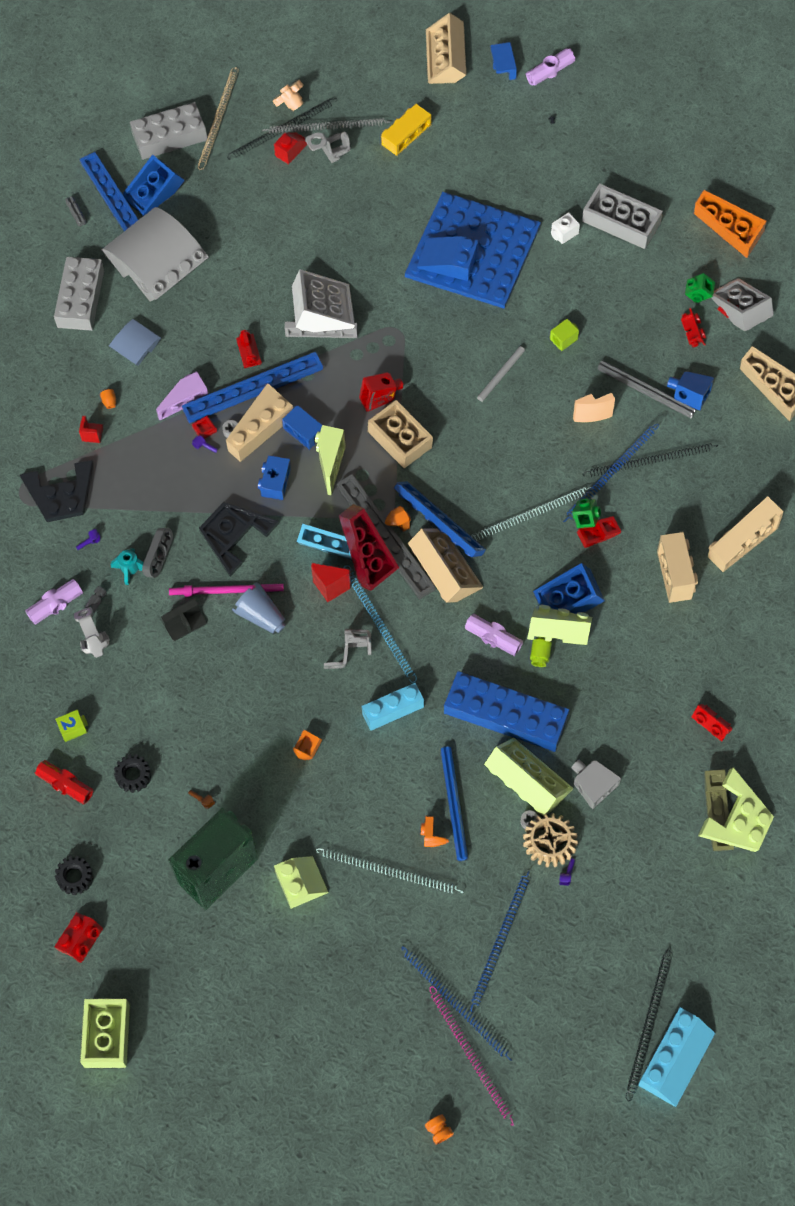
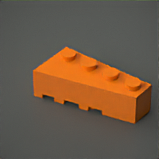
(730, 222)

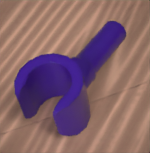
(200, 441)
(94, 537)
(565, 878)

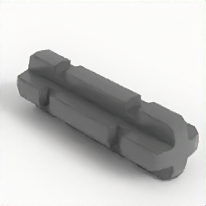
(75, 211)
(94, 600)

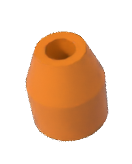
(108, 398)

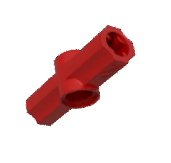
(64, 781)

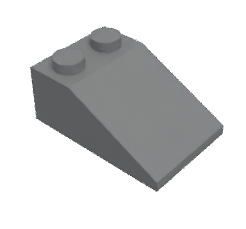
(753, 304)

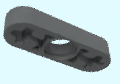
(152, 563)

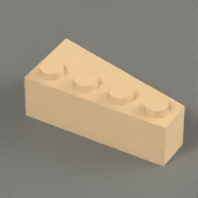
(746, 534)

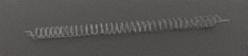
(324, 125)

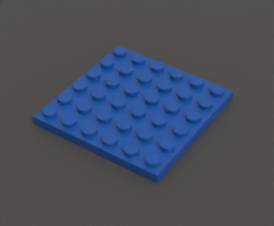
(502, 248)

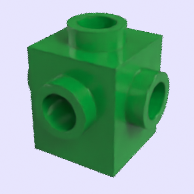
(699, 288)
(586, 513)

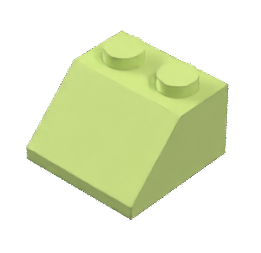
(300, 880)

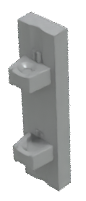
(292, 331)

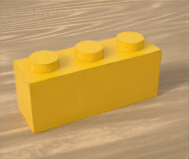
(406, 129)

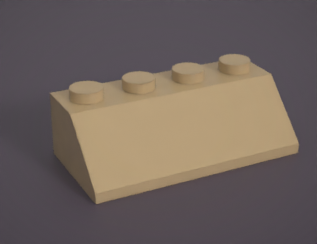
(446, 50)
(444, 565)

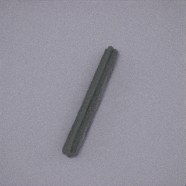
(646, 389)

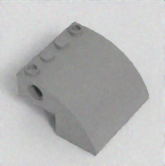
(155, 253)

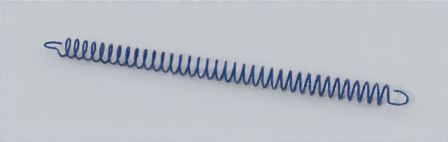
(617, 468)
(500, 939)
(455, 1003)

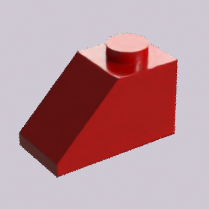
(289, 146)

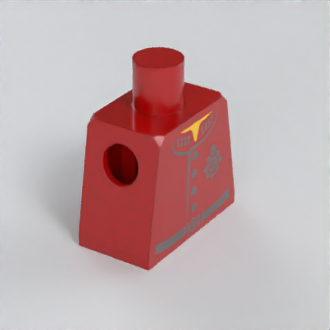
(378, 390)

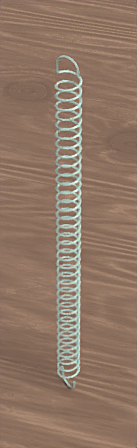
(529, 513)
(389, 871)

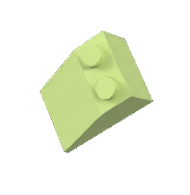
(331, 450)

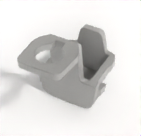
(332, 154)
(94, 641)
(352, 641)

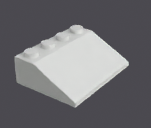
(321, 303)

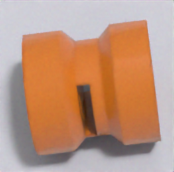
(438, 1127)

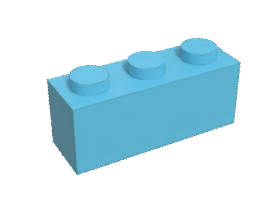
(324, 541)
(392, 706)

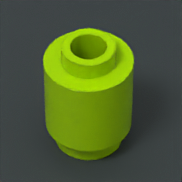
(540, 652)

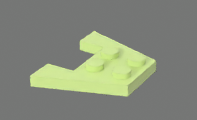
(747, 820)

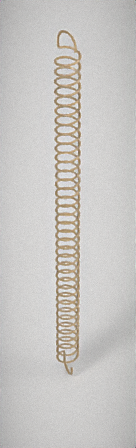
(217, 117)

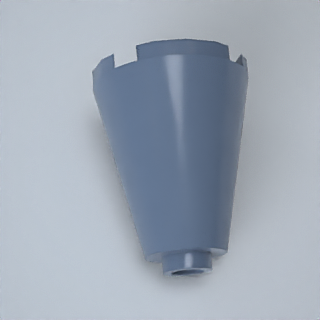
(259, 609)

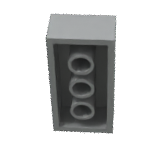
(168, 130)
(622, 216)
(79, 293)

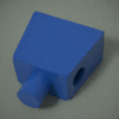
(691, 389)

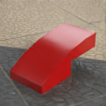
(604, 530)

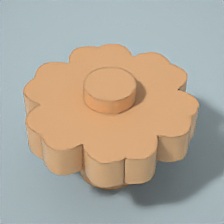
(290, 96)

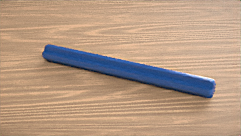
(454, 804)

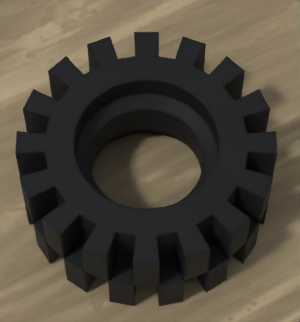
(124, 765)
(65, 867)

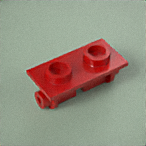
(696, 335)
(248, 349)
(706, 717)

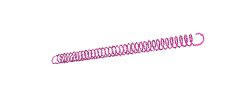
(470, 1055)

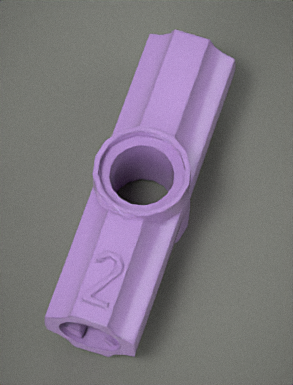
(550, 67)
(54, 601)
(493, 634)

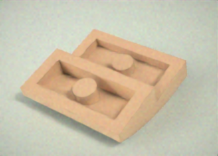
(590, 409)

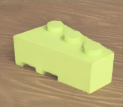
(560, 624)

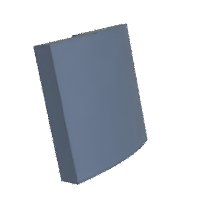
(134, 342)

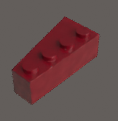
(367, 549)

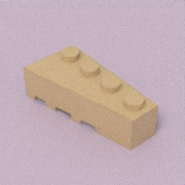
(772, 380)
(258, 423)

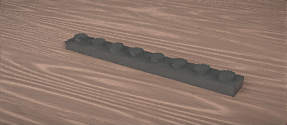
(407, 564)

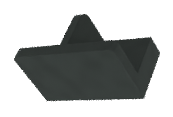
(183, 620)

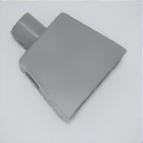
(594, 781)

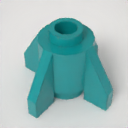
(128, 563)

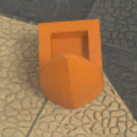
(398, 517)
(307, 745)
(427, 830)

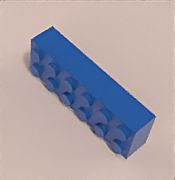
(506, 711)

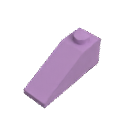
(185, 391)

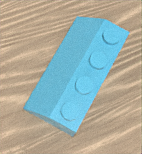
(677, 1057)

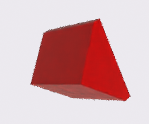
(330, 580)

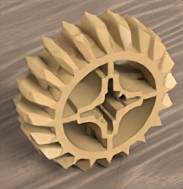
(542, 841)

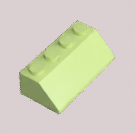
(528, 776)

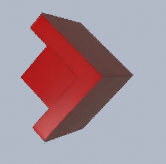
(90, 431)

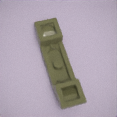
(717, 803)

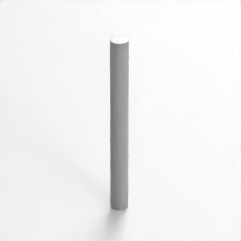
(501, 373)

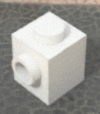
(565, 228)

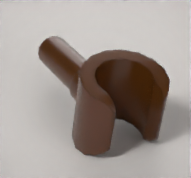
(207, 801)

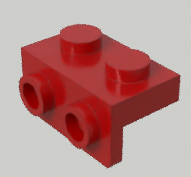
(79, 937)

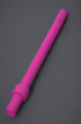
(189, 591)

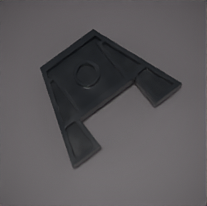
(60, 499)
(227, 527)

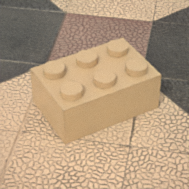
(400, 434)
(677, 567)

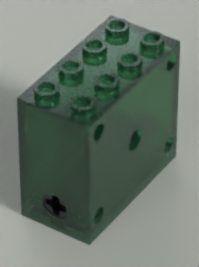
(214, 858)

